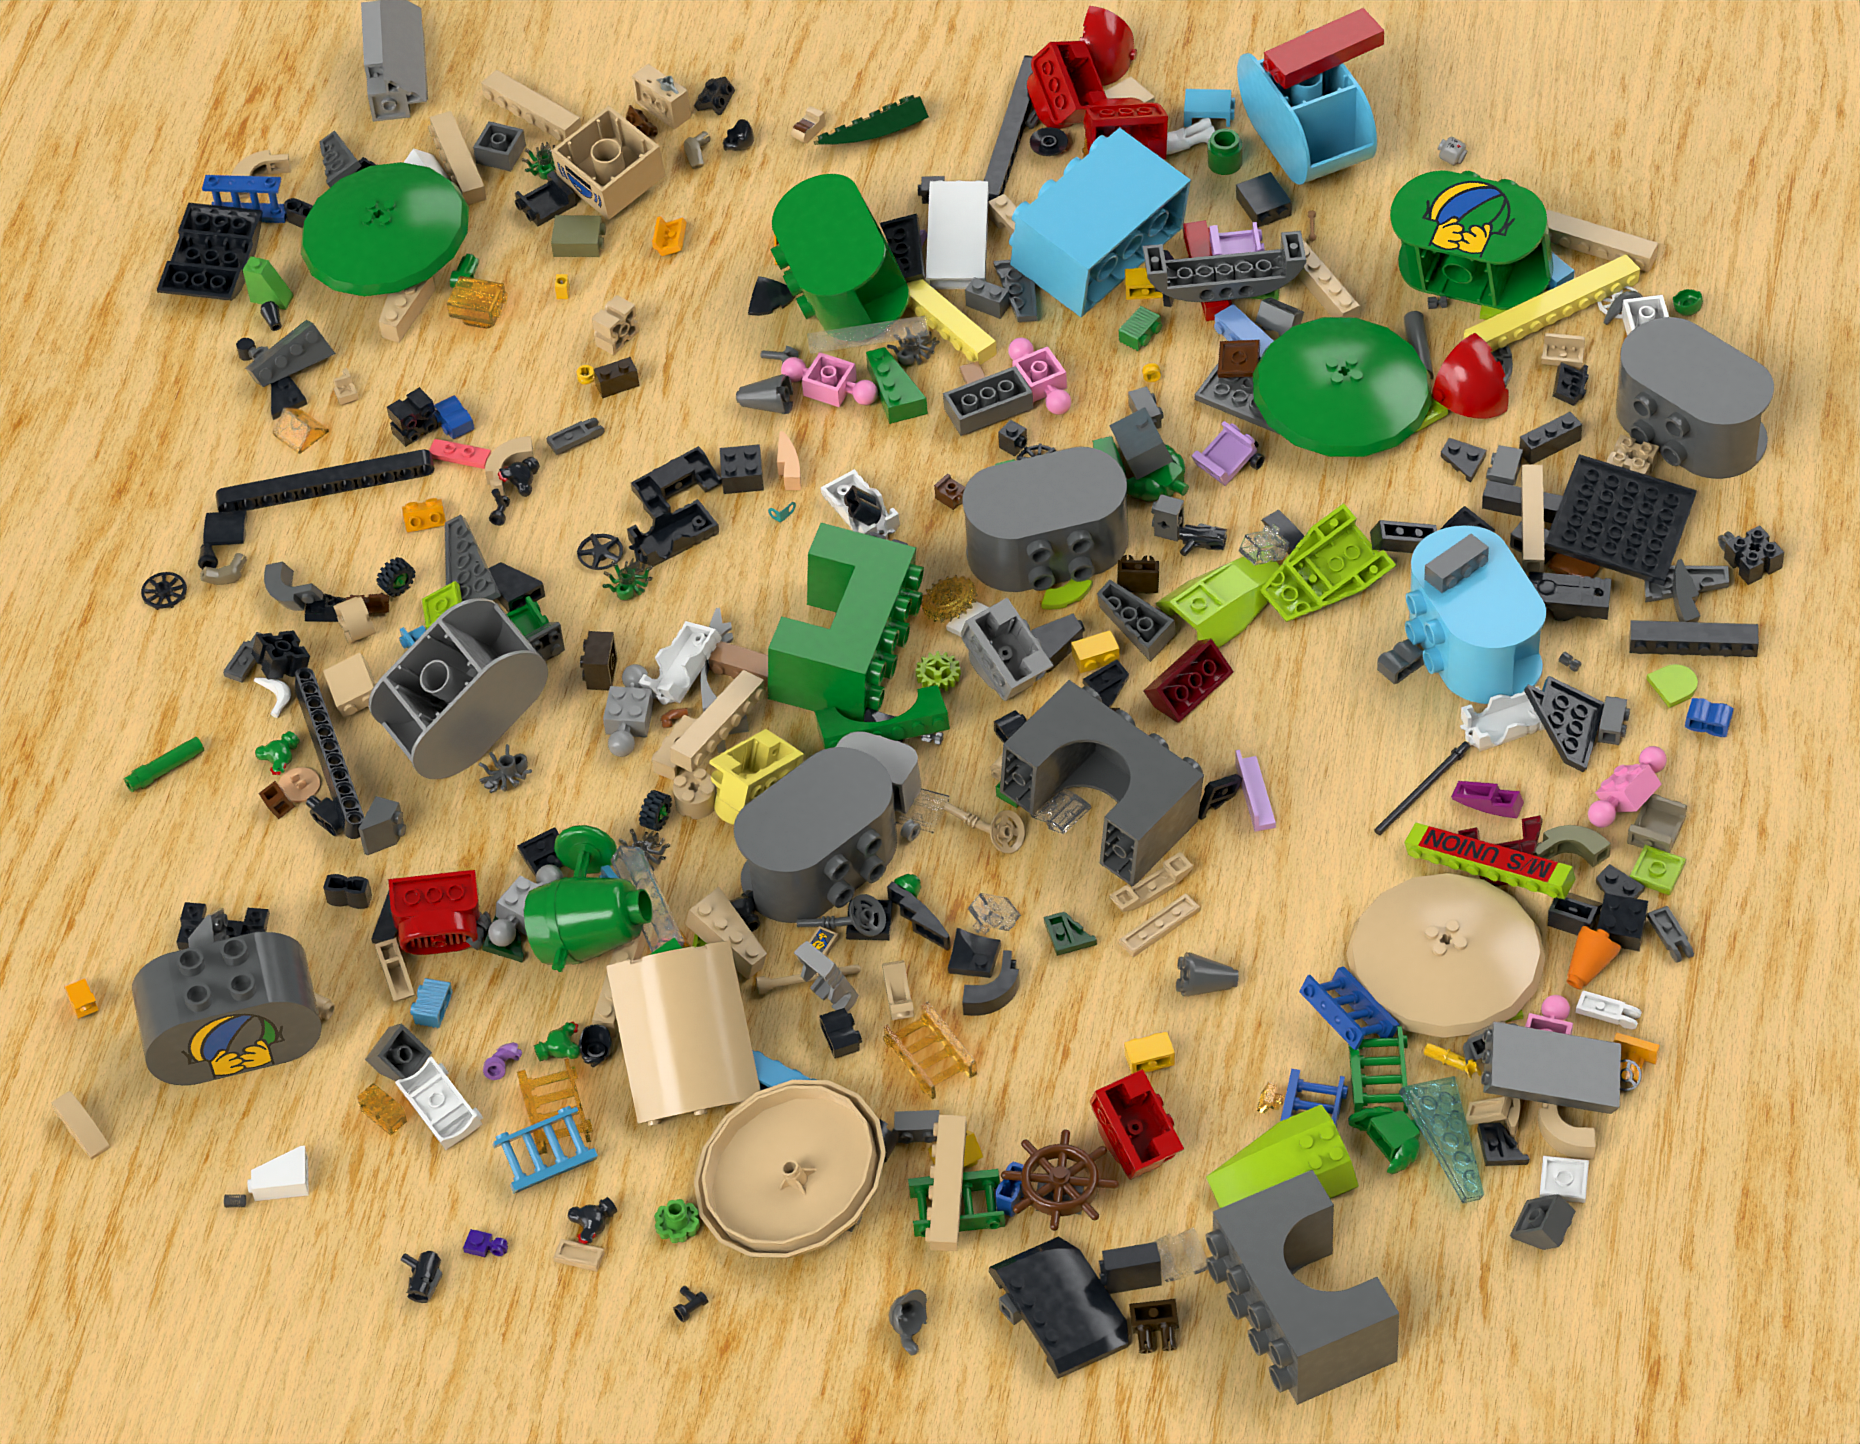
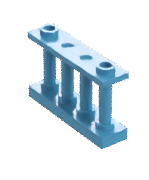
(542, 1172)

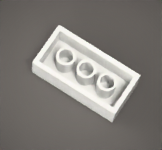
(1641, 310)

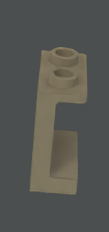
(1657, 823)

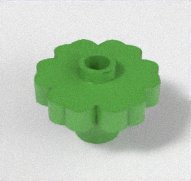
(677, 1221)

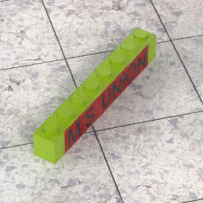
(1490, 861)

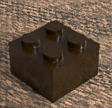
(599, 660)

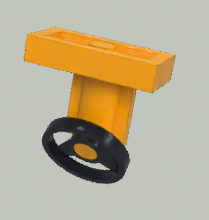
(1634, 1054)

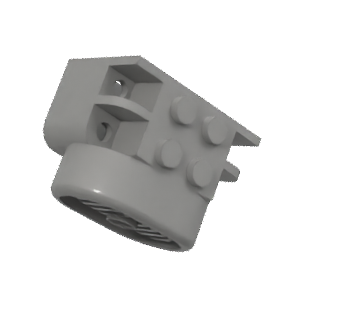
(1004, 650)

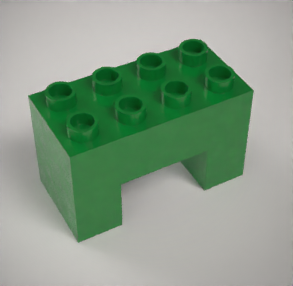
(873, 592)

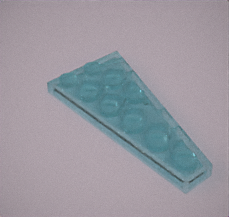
(1442, 1121)

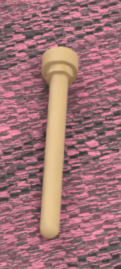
(766, 984)

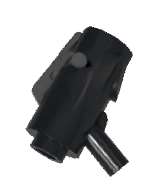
(1202, 536)
(425, 1275)

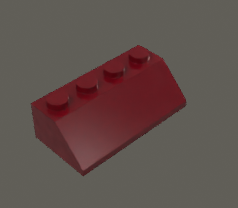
(1189, 680)

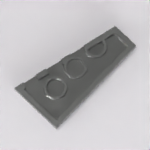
(337, 158)

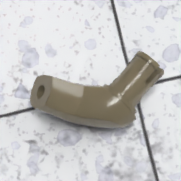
(693, 150)
(226, 574)

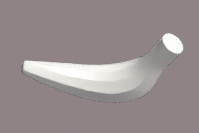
(281, 691)

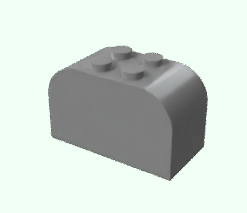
(897, 758)

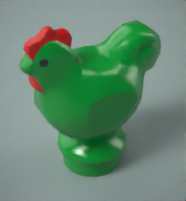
(278, 752)
(559, 1044)

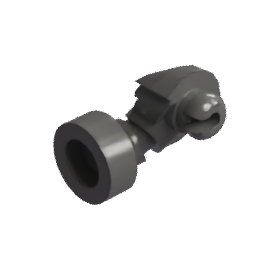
(483, 925)

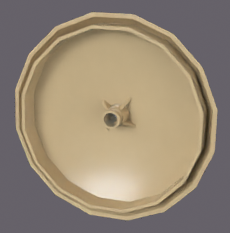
(1447, 954)
(790, 1169)

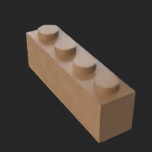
(732, 660)

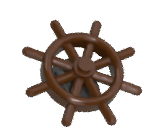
(1060, 1191)

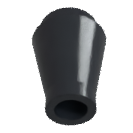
(271, 314)
(207, 557)

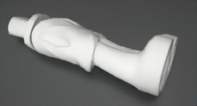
(1177, 139)

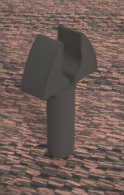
(789, 352)

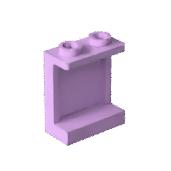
(1235, 241)
(1226, 454)

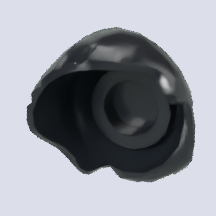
(739, 137)
(595, 1044)

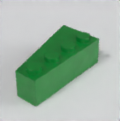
(896, 390)

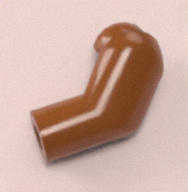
(673, 714)

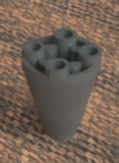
(1203, 975)

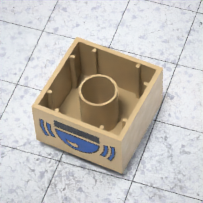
(608, 162)

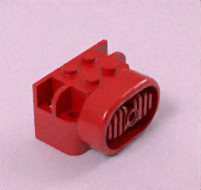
(1063, 83)
(1141, 120)
(435, 911)
(1135, 1124)

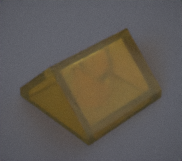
(298, 429)

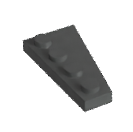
(1021, 291)
(1704, 578)

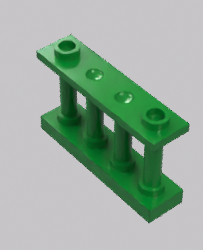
(1359, 1080)
(972, 1181)

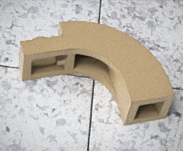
(262, 164)
(505, 455)
(897, 990)
(1564, 1138)

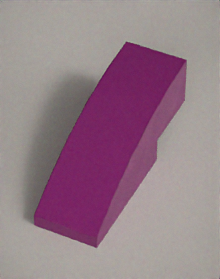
(1488, 798)

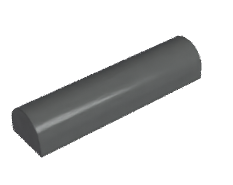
(1417, 337)

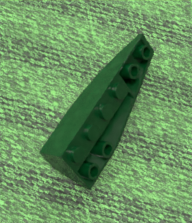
(879, 123)

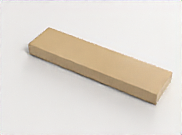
(1159, 925)

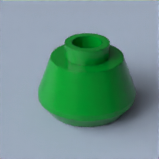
(910, 883)

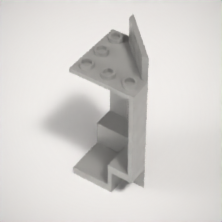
(393, 57)

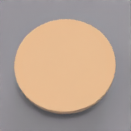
(300, 784)

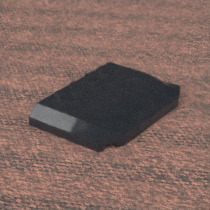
(1063, 1305)

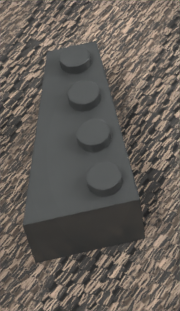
(291, 354)

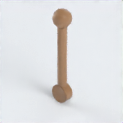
(1312, 214)

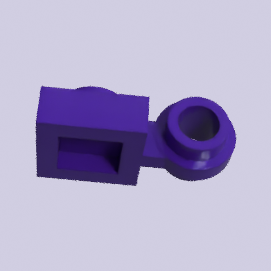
(480, 1242)

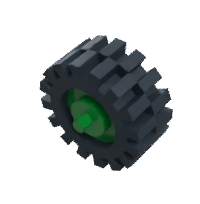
(396, 577)
(655, 810)

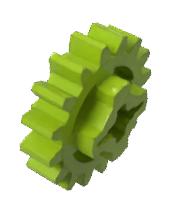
(938, 671)

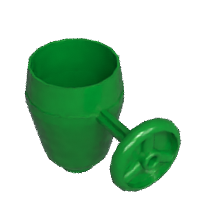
(581, 914)

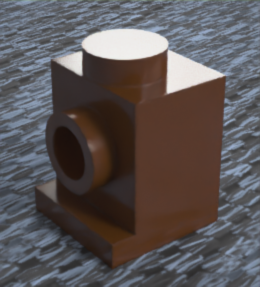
(949, 492)
(276, 799)

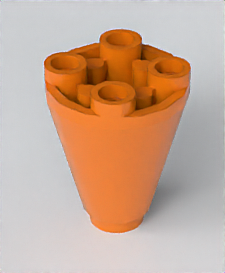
(1590, 956)

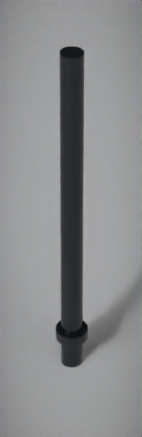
(1456, 754)

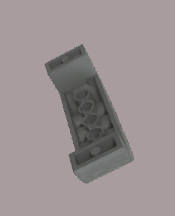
(1228, 274)

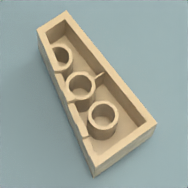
(403, 308)

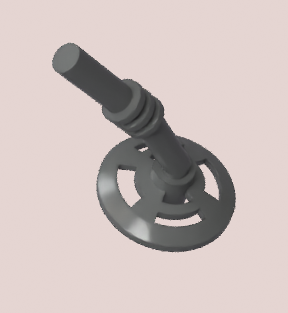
(861, 917)

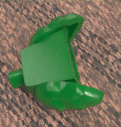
(1161, 481)
(1392, 1134)

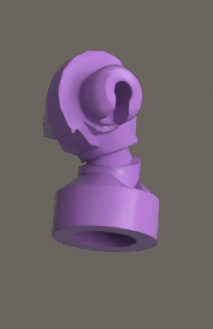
(495, 1066)

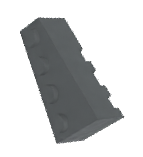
(1137, 619)

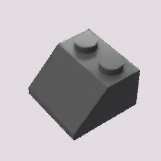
(381, 825)
(398, 1053)
(1543, 1222)

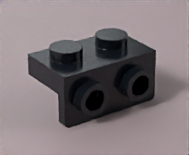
(715, 95)
(1570, 383)

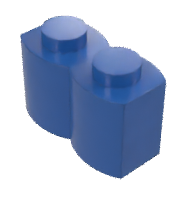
(453, 417)
(1709, 717)
(1009, 1191)

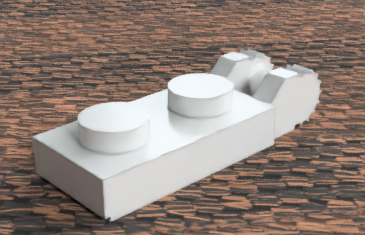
(1607, 1010)

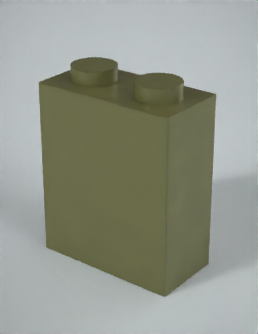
(577, 236)

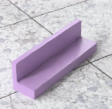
(1255, 792)

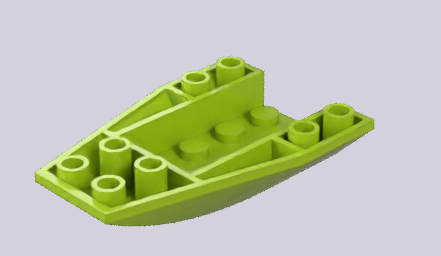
(1221, 600)

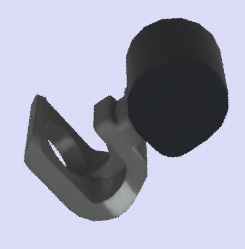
(247, 349)

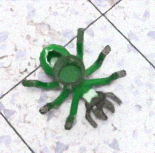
(545, 161)
(628, 579)

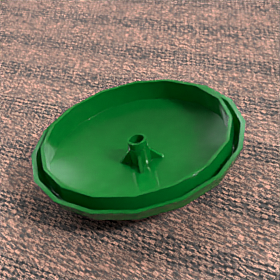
(384, 229)
(1342, 387)

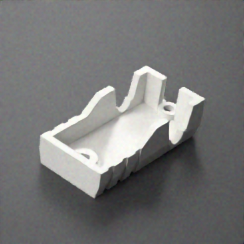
(834, 494)
(681, 662)
(1501, 721)

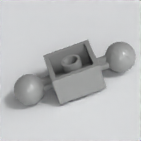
(628, 711)
(511, 906)

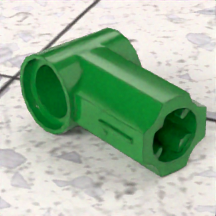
(466, 268)

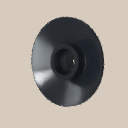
(1048, 141)

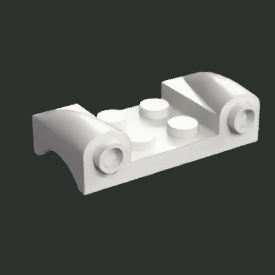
(440, 1104)

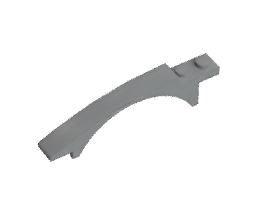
(707, 695)

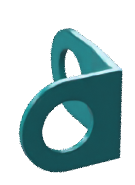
(782, 515)

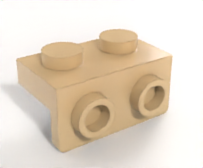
(1563, 349)

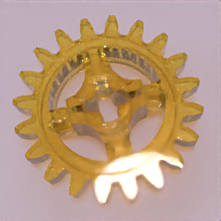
(949, 598)

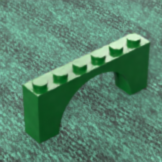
(924, 717)

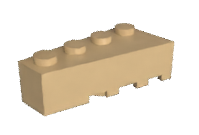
(718, 921)

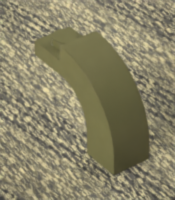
(1574, 840)

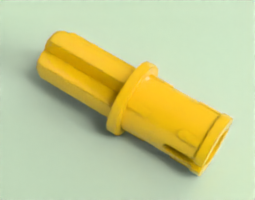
(1445, 1056)

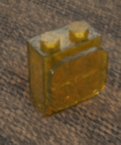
(477, 302)

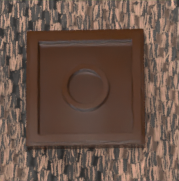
(1238, 358)

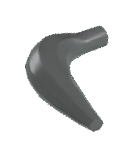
(1617, 305)

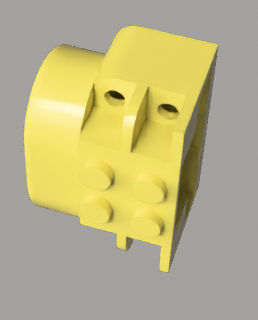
(750, 770)

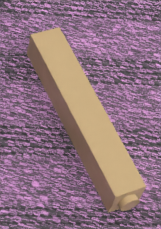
(1532, 518)

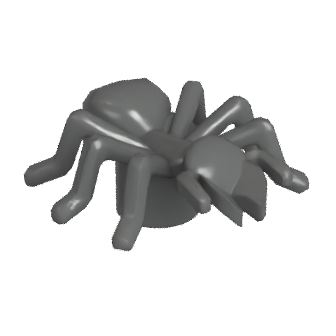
(508, 767)

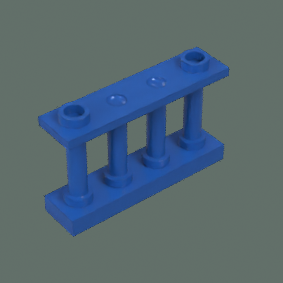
(271, 211)
(1358, 998)
(1295, 1085)

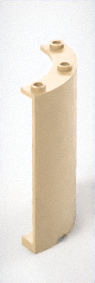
(683, 1031)

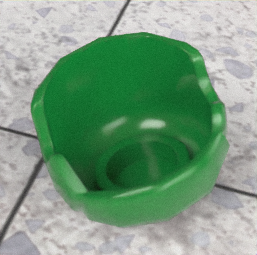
(1688, 302)

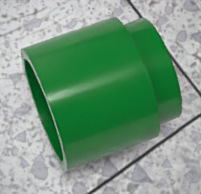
(1224, 152)

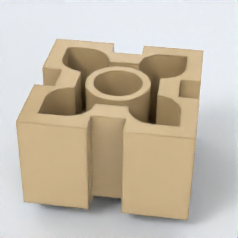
(615, 325)
(1634, 456)

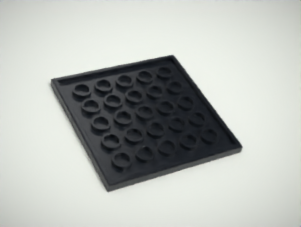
(1620, 519)

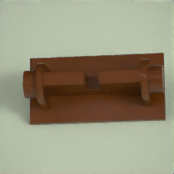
(641, 122)
(375, 602)

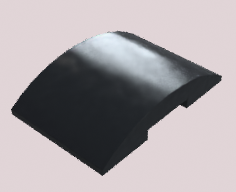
(212, 251)

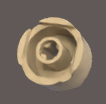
(354, 619)
(694, 794)

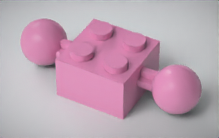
(1042, 374)
(830, 380)
(1628, 787)
(1554, 1011)

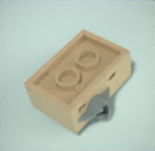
(661, 96)

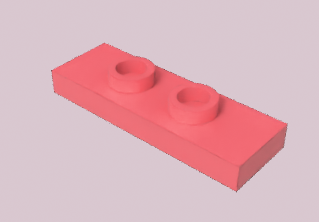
(459, 453)

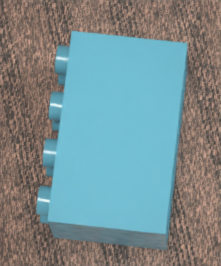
(1098, 220)

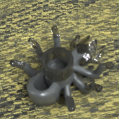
(913, 348)
(648, 845)

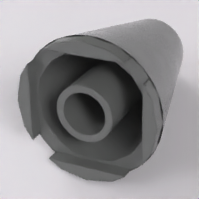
(767, 395)

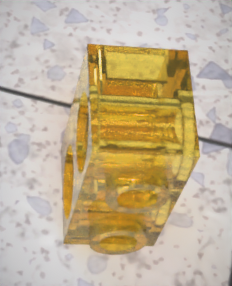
(382, 1109)

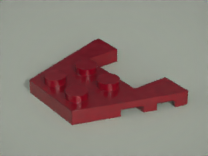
(1531, 830)

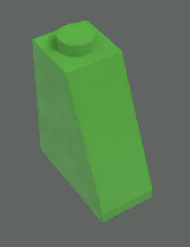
(265, 283)

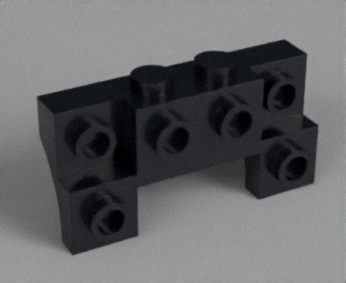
(673, 478)
(194, 913)

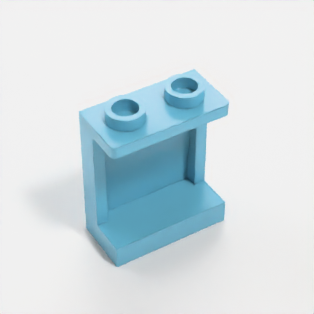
(1208, 103)

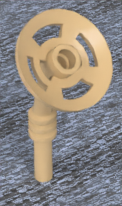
(1001, 831)

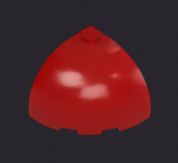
(1108, 43)
(1472, 381)

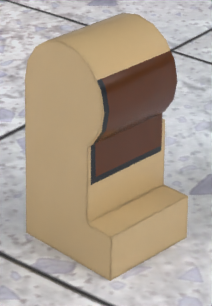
(809, 125)

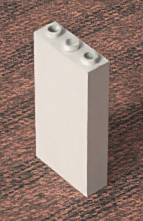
(957, 233)

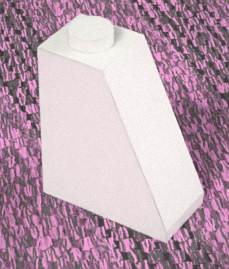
(281, 1177)

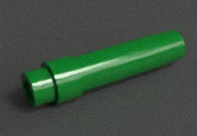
(146, 774)

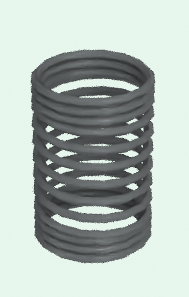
(230, 1201)

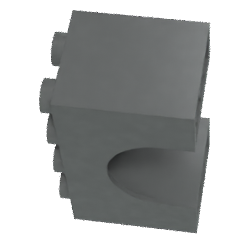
(1087, 744)
(1309, 1333)

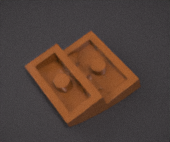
(1570, 566)

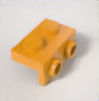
(668, 236)
(423, 515)

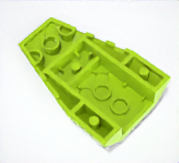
(1326, 567)
(1283, 1152)

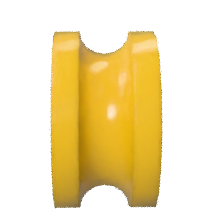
(585, 369)
(1151, 372)

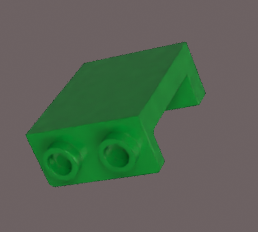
(528, 617)

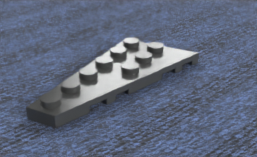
(466, 563)

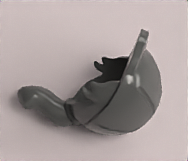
(907, 1317)

